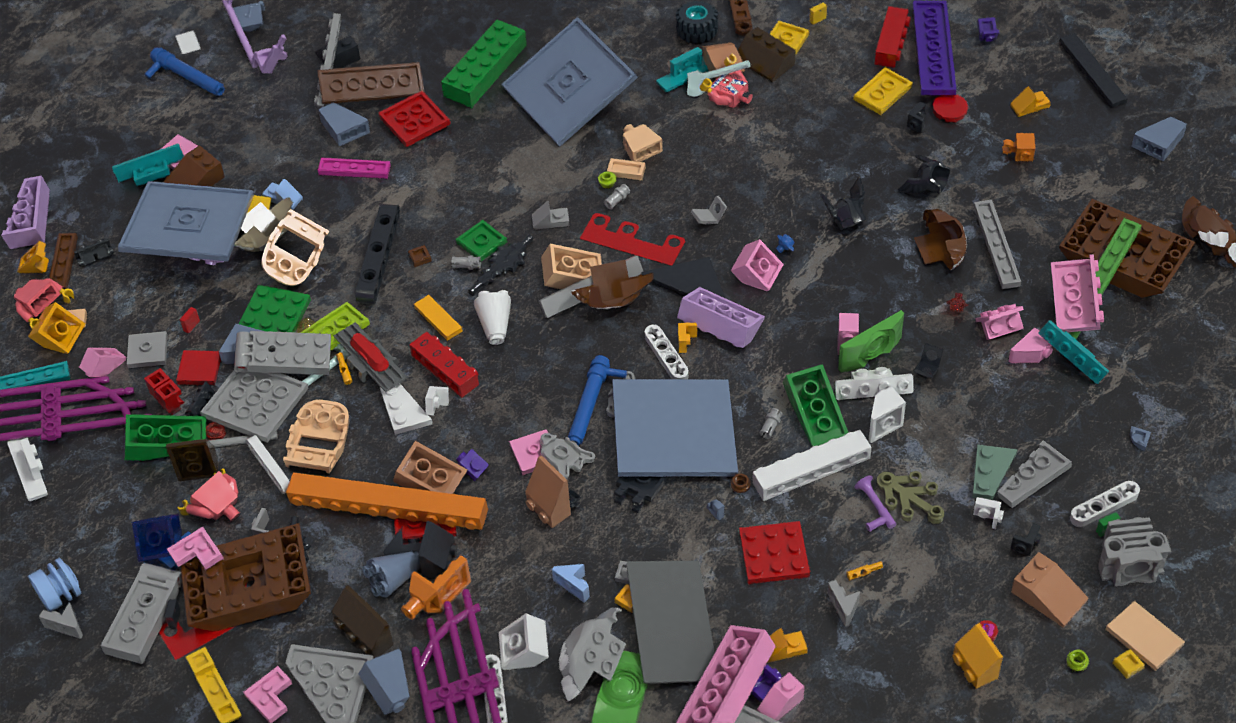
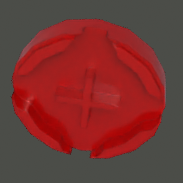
(950, 107)

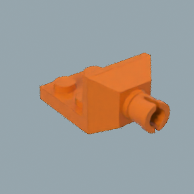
(430, 595)

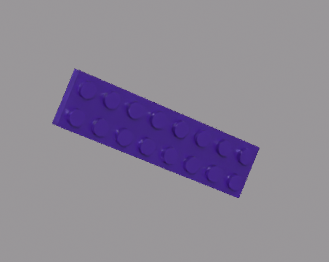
(934, 48)

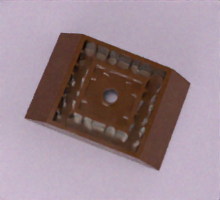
(1150, 259)
(272, 559)

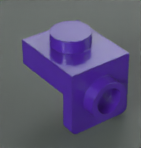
(987, 29)
(473, 463)
(765, 682)

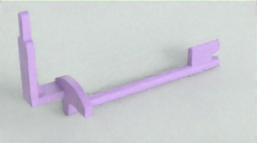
(266, 58)

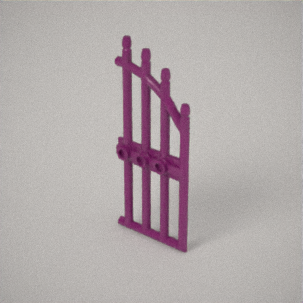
(51, 408)
(467, 686)

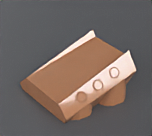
(716, 54)

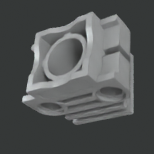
(1132, 552)

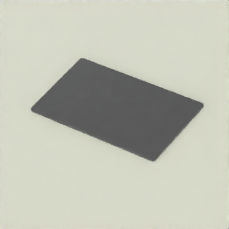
(670, 620)

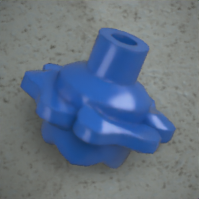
(785, 242)

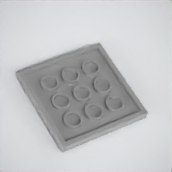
(254, 402)

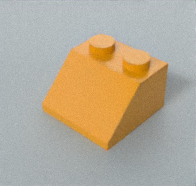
(55, 333)
(978, 657)

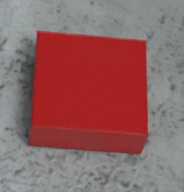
(189, 320)

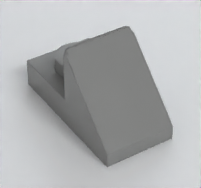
(547, 218)
(843, 604)
(64, 623)

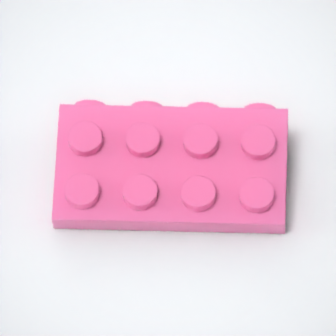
(1077, 295)

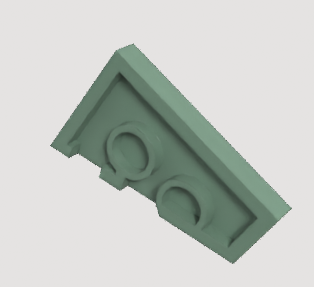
(990, 468)

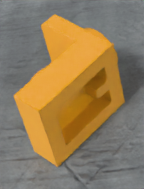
(685, 332)

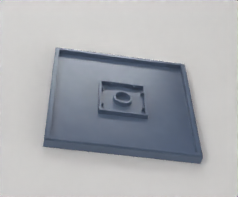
(569, 81)
(186, 221)
(674, 427)

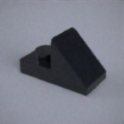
(398, 545)

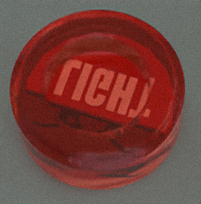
(215, 431)

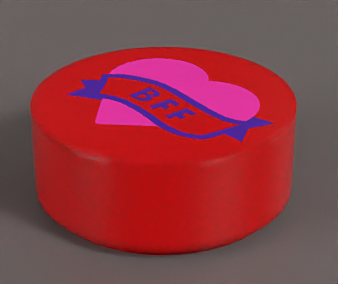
(990, 628)

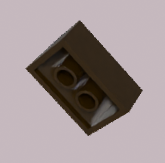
(766, 54)
(361, 623)

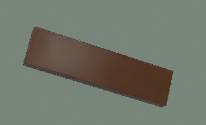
(63, 258)

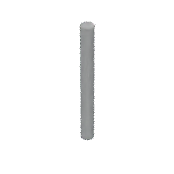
(235, 440)

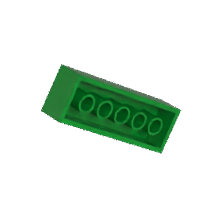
(484, 63)

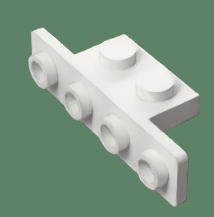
(869, 382)
(28, 467)

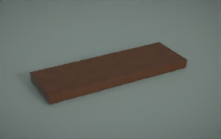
(369, 83)

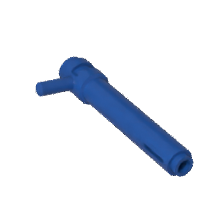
(168, 61)
(596, 376)

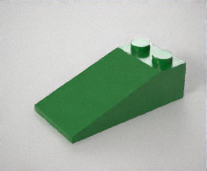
(815, 405)
(149, 434)

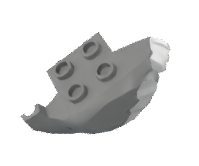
(589, 650)

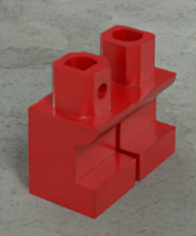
(164, 391)

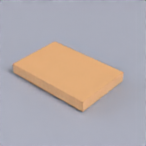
(1145, 635)

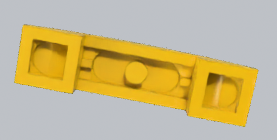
(213, 686)

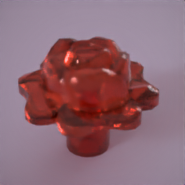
(957, 303)

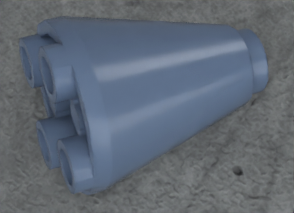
(390, 572)

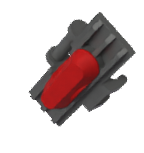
(370, 357)

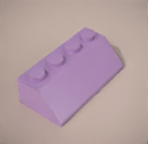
(720, 317)

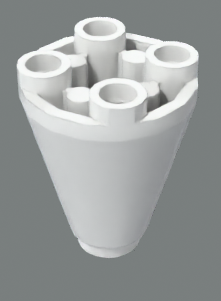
(493, 314)

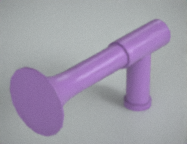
(865, 485)

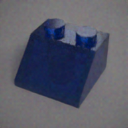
(155, 536)

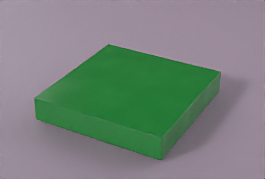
(481, 240)

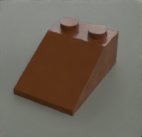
(197, 169)

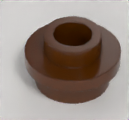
(740, 479)

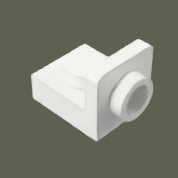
(435, 397)
(988, 509)

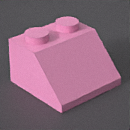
(757, 266)

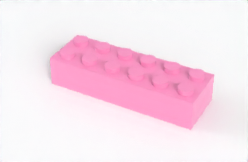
(729, 677)

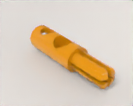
(344, 369)
(855, 573)

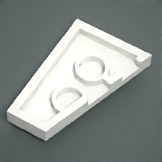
(404, 410)

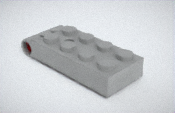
(292, 352)
(142, 613)

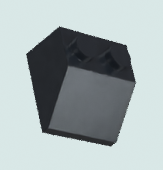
(346, 53)
(436, 551)

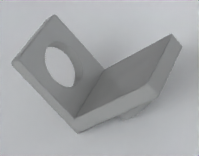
(710, 216)
(260, 522)

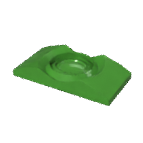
(871, 343)
(622, 696)

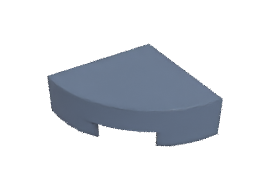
(1139, 437)
(716, 509)

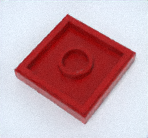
(198, 367)

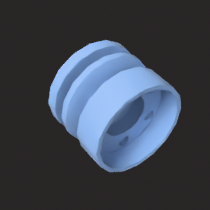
(55, 584)

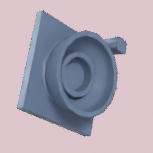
(250, 16)

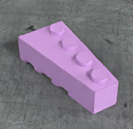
(29, 214)

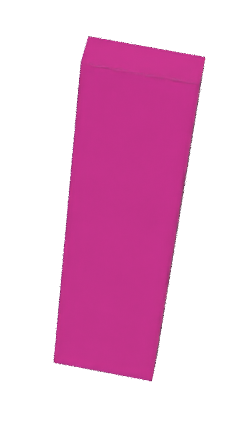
(354, 168)

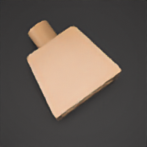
(641, 142)

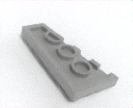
(1039, 470)

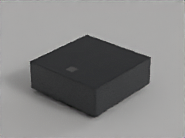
(172, 613)

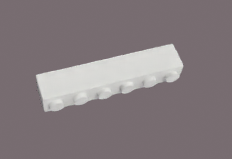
(811, 465)

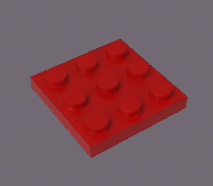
(414, 118)
(774, 552)

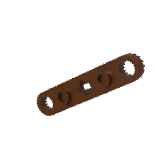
(741, 16)

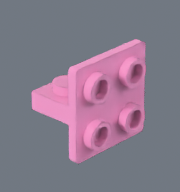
(1001, 321)

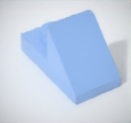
(282, 191)
(571, 579)

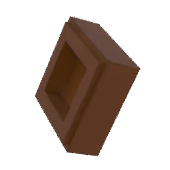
(419, 256)

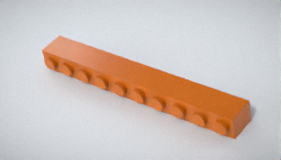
(387, 501)

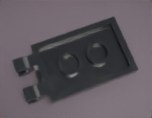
(640, 488)

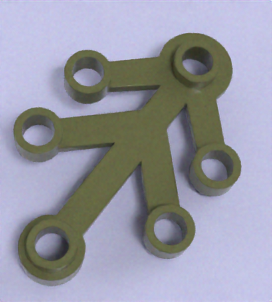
(909, 494)

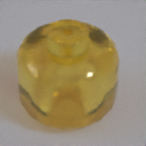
(305, 324)

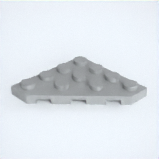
(329, 680)

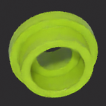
(607, 179)
(1077, 655)

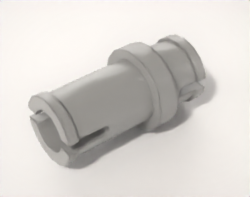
(618, 195)
(466, 262)
(772, 420)

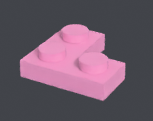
(198, 545)
(264, 694)

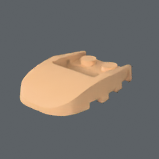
(284, 266)
(319, 421)

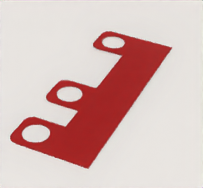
(627, 243)
(185, 642)

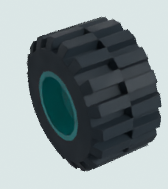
(696, 21)

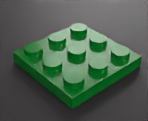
(275, 310)

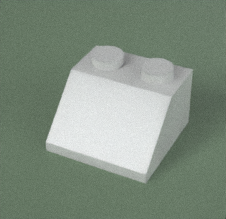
(886, 414)
(523, 643)

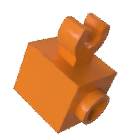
(1023, 146)

